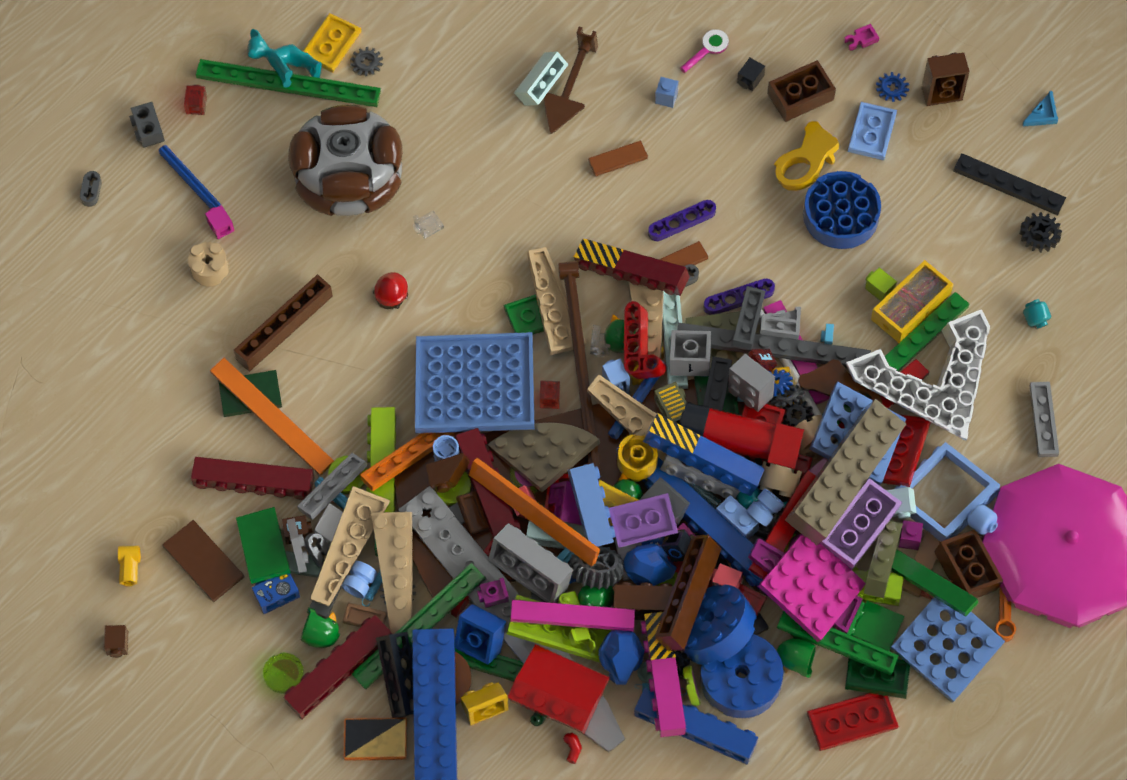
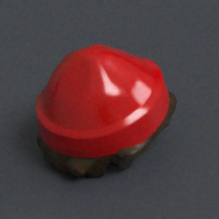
(391, 290)

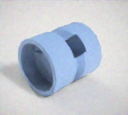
(445, 447)
(765, 507)
(358, 581)

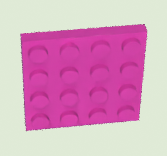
(812, 586)

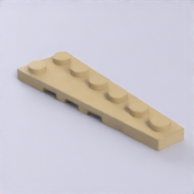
(551, 301)
(653, 302)
(624, 408)
(347, 543)
(394, 551)

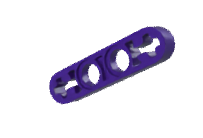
(683, 222)
(737, 293)

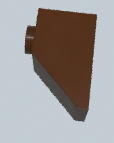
(447, 472)

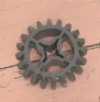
(603, 574)

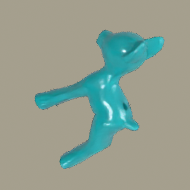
(281, 57)

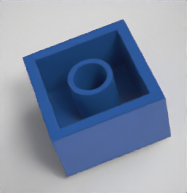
(480, 634)

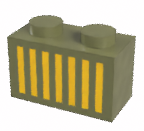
(671, 401)

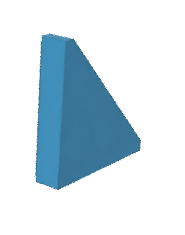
(1043, 113)

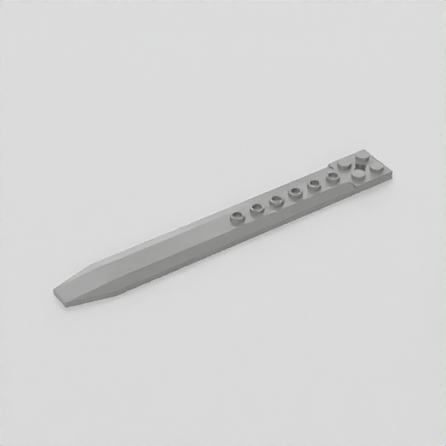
(455, 551)

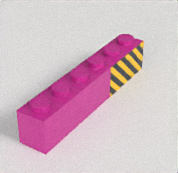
(664, 680)

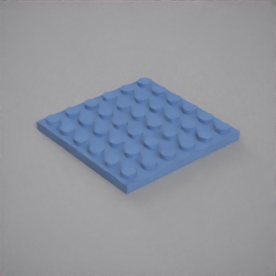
(474, 383)

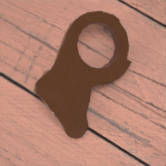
(826, 376)

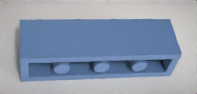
(590, 504)

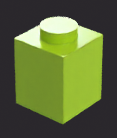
(879, 283)

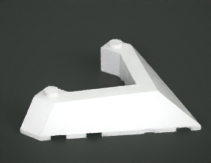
(953, 398)

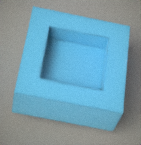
(827, 335)

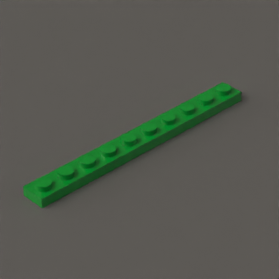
(300, 84)
(924, 334)

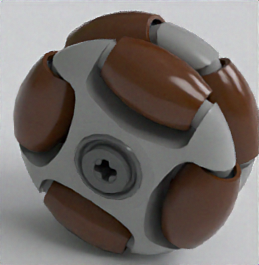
(346, 161)

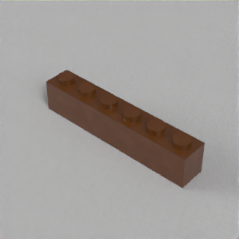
(283, 323)
(688, 593)

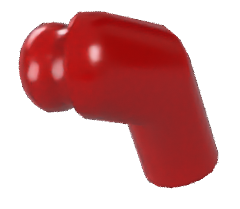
(575, 747)

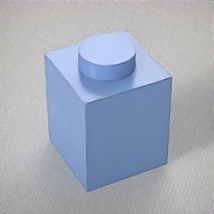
(666, 92)

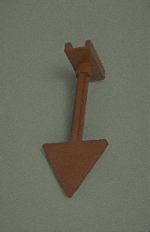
(561, 108)

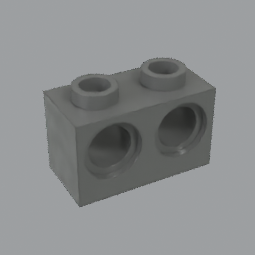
(147, 124)

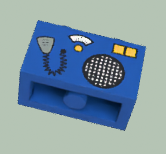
(275, 592)

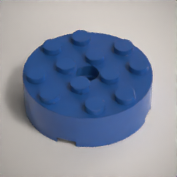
(825, 206)
(721, 625)
(747, 695)

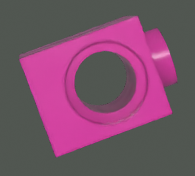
(219, 221)

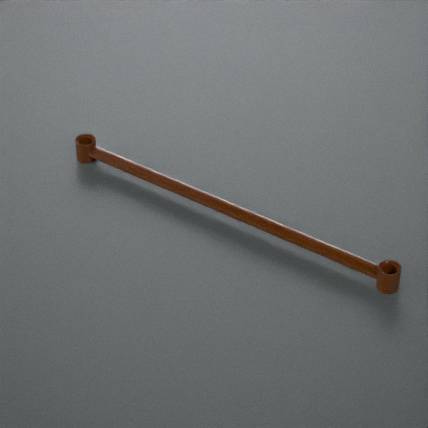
(569, 272)

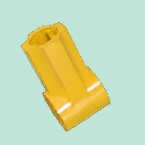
(128, 558)

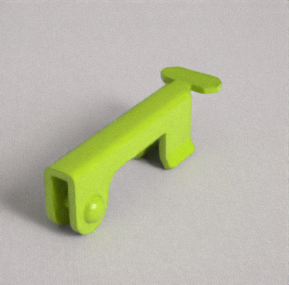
(580, 634)

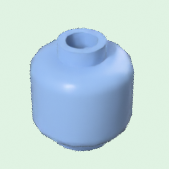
(982, 519)

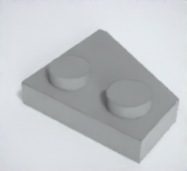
(781, 324)
(297, 543)

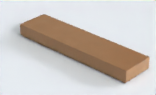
(925, 557)

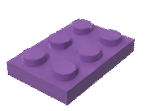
(643, 520)

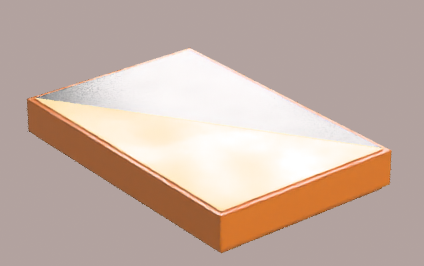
(375, 739)

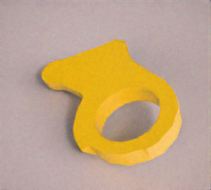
(815, 149)

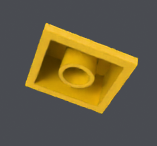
(484, 703)

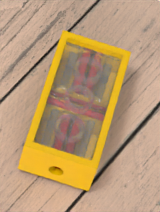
(912, 301)

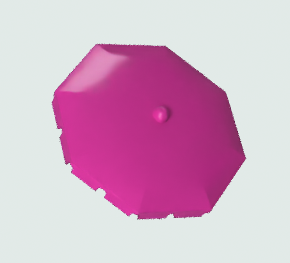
(1062, 545)

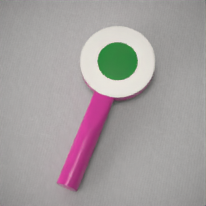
(714, 42)

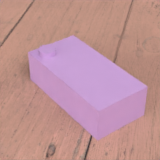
(861, 523)

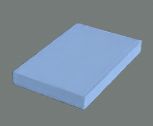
(872, 131)

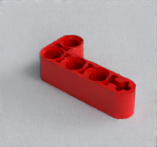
(637, 317)

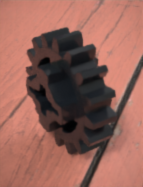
(1040, 232)

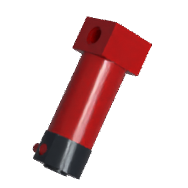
(745, 435)

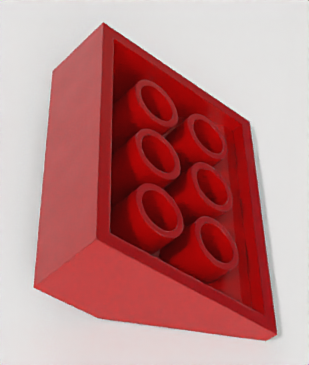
(558, 688)

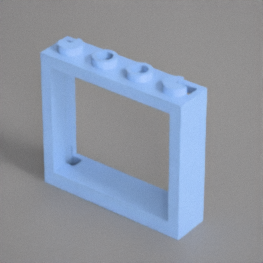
(960, 522)

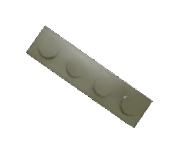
(883, 559)

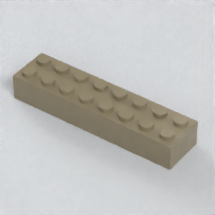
(845, 472)

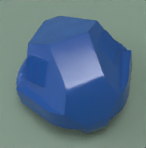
(648, 565)
(621, 655)

